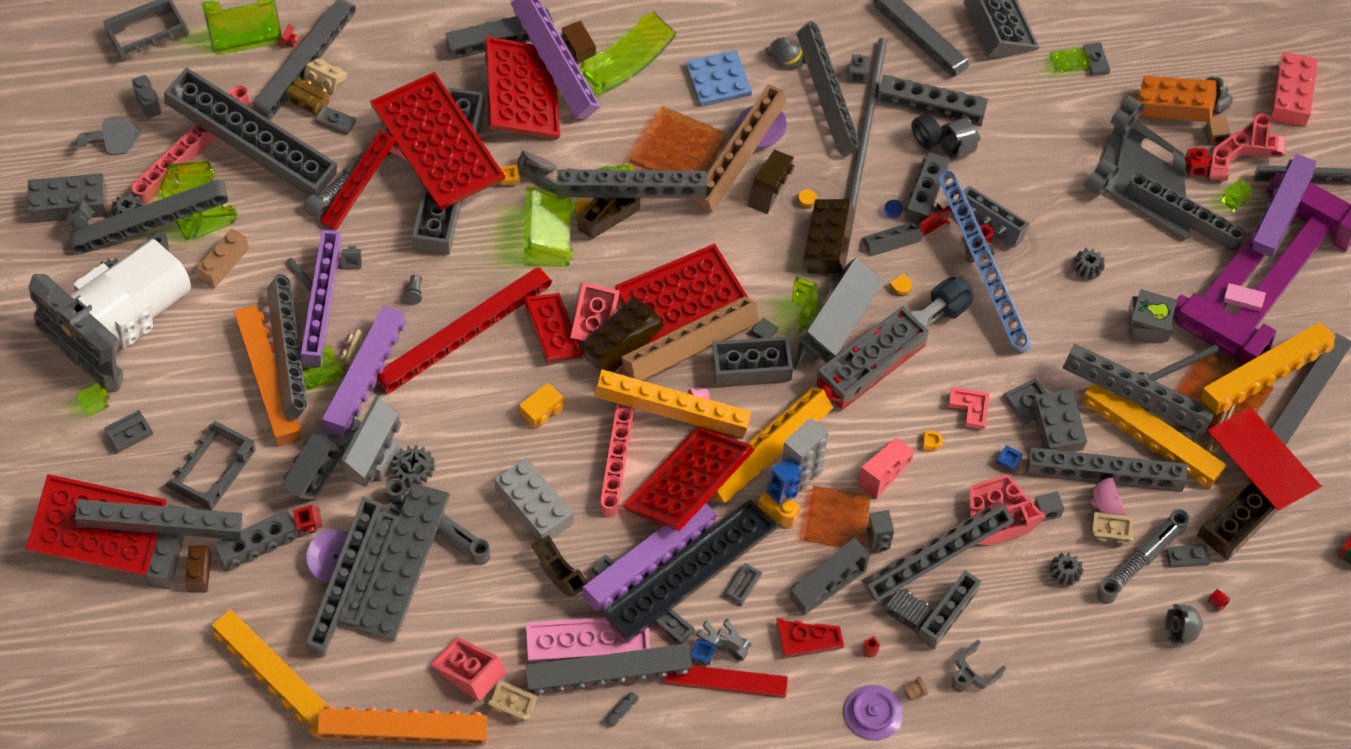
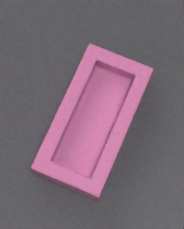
(1244, 297)

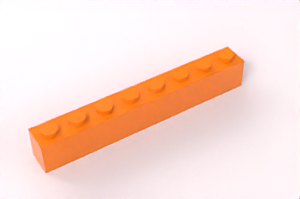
(264, 367)
(402, 726)

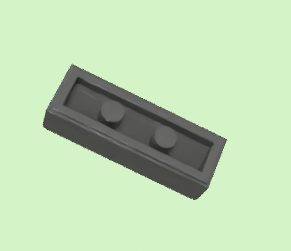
(892, 238)

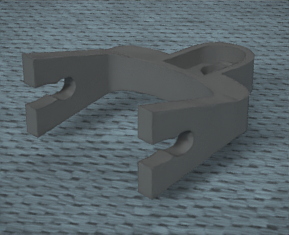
(733, 643)
(968, 676)

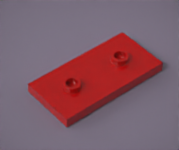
(552, 327)

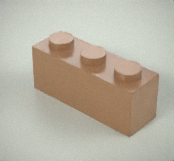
(222, 258)

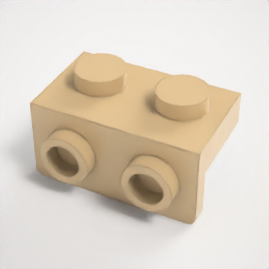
(324, 75)
(353, 344)
(1112, 526)
(513, 700)

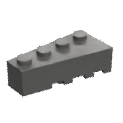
(830, 576)

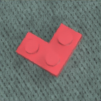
(974, 402)

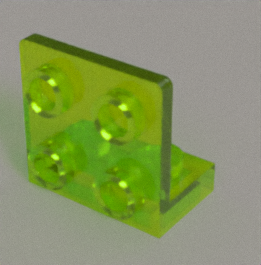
(804, 295)
(329, 371)

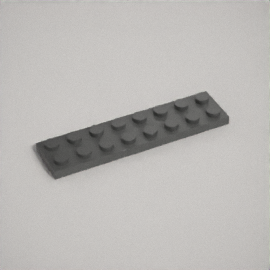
(403, 561)

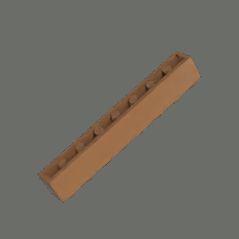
(742, 146)
(690, 339)

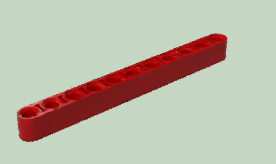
(462, 330)

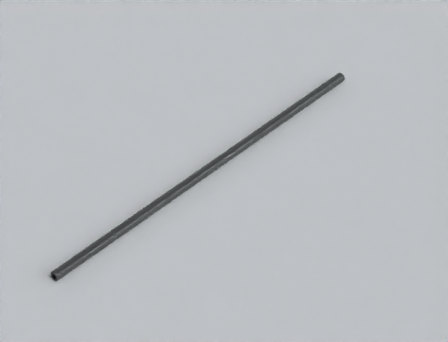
(866, 126)

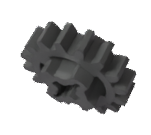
(405, 462)

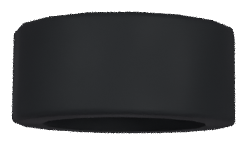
(927, 131)

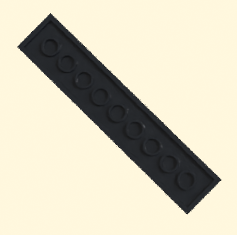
(688, 570)

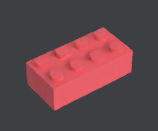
(1294, 89)

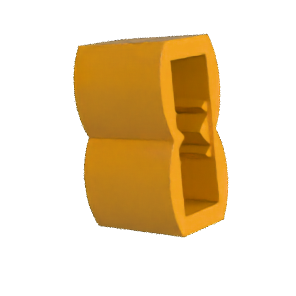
(784, 514)

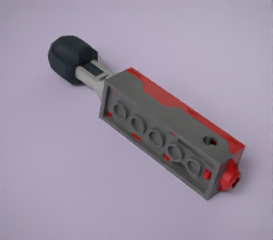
(890, 344)

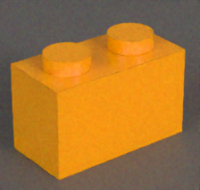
(541, 406)

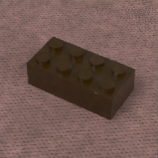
(829, 235)
(620, 335)
(1237, 520)

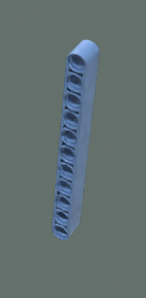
(985, 269)

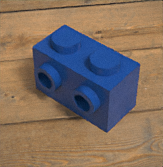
(784, 481)

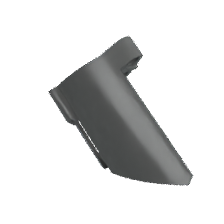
(1126, 157)

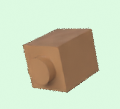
(1217, 130)

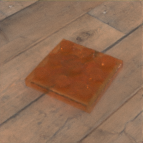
(836, 516)

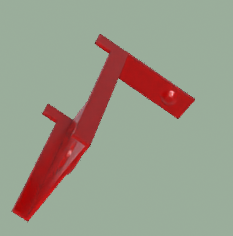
(935, 220)

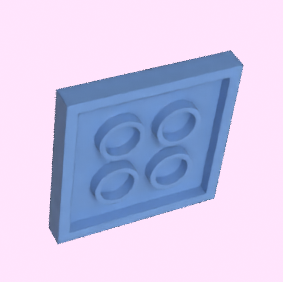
(718, 78)

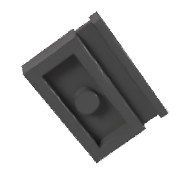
(128, 430)

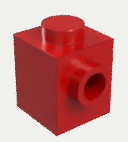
(307, 519)

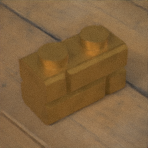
(307, 96)

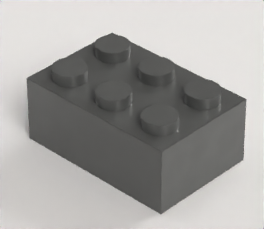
(1059, 421)
(313, 467)

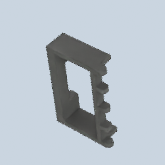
(160, 7)
(216, 491)

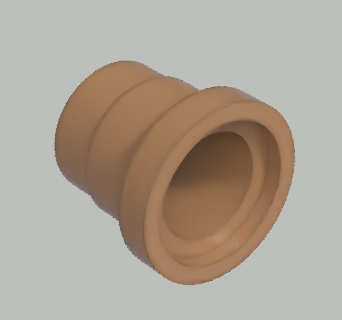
(916, 688)

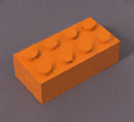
(1177, 98)

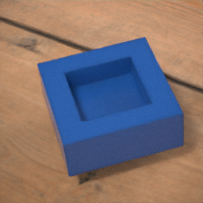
(1009, 458)
(703, 651)

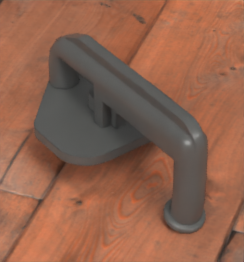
(117, 134)
(538, 176)

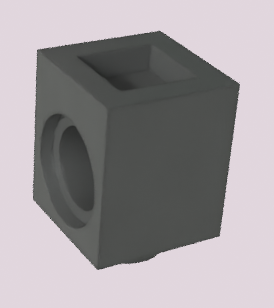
(1050, 505)

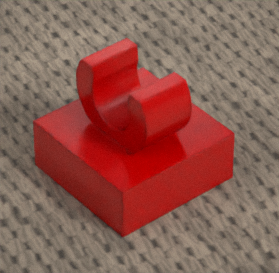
(288, 37)

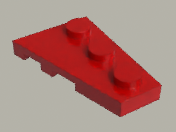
(804, 638)

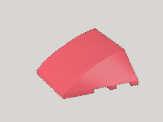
(1022, 510)

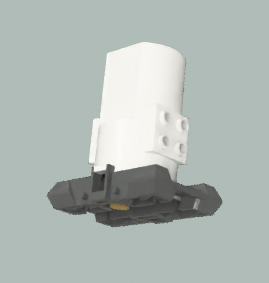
(108, 308)

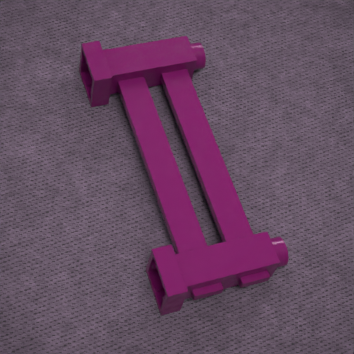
(1239, 333)

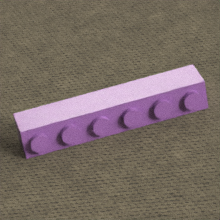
(1283, 206)

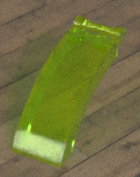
(628, 55)

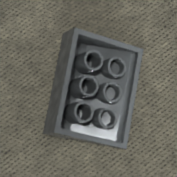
(1001, 27)

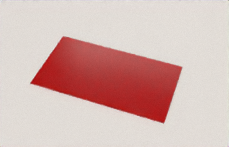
(1264, 458)

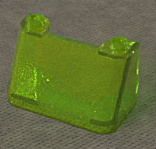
(241, 26)
(189, 175)
(547, 228)

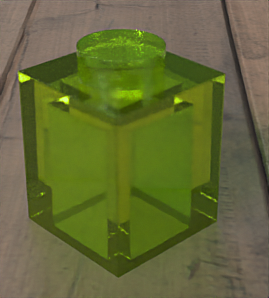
(1237, 194)
(93, 399)

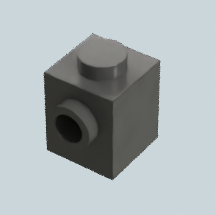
(858, 69)

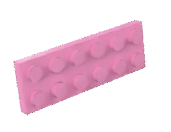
(577, 639)

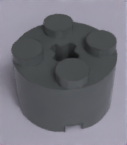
(959, 138)

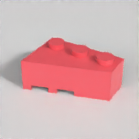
(885, 467)

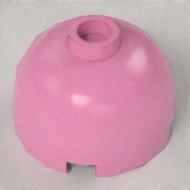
(1107, 498)

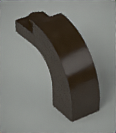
(564, 577)

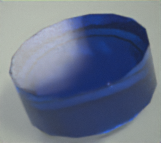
(893, 208)

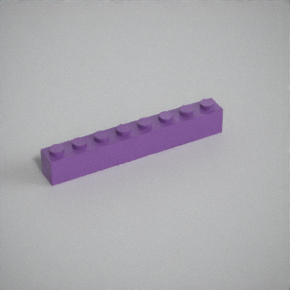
(556, 57)
(321, 299)
(363, 372)
(645, 559)

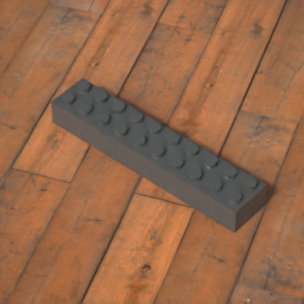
(250, 133)
(435, 227)

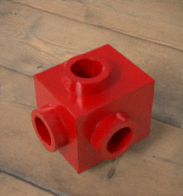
(1197, 162)

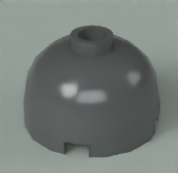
(1183, 623)

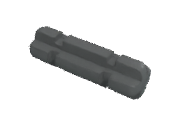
(622, 709)

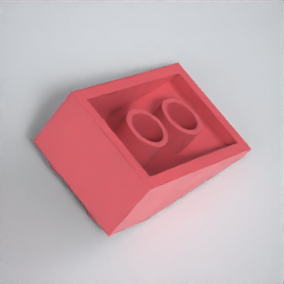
(592, 309)
(469, 668)

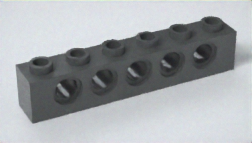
(931, 99)

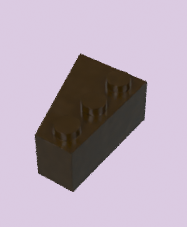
(770, 181)
(606, 213)

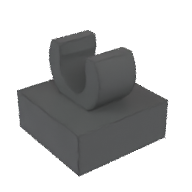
(351, 257)

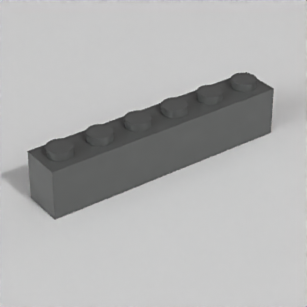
(472, 39)

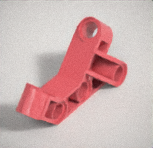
(1255, 141)

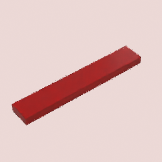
(357, 180)
(730, 681)

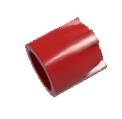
(1219, 599)
(871, 651)

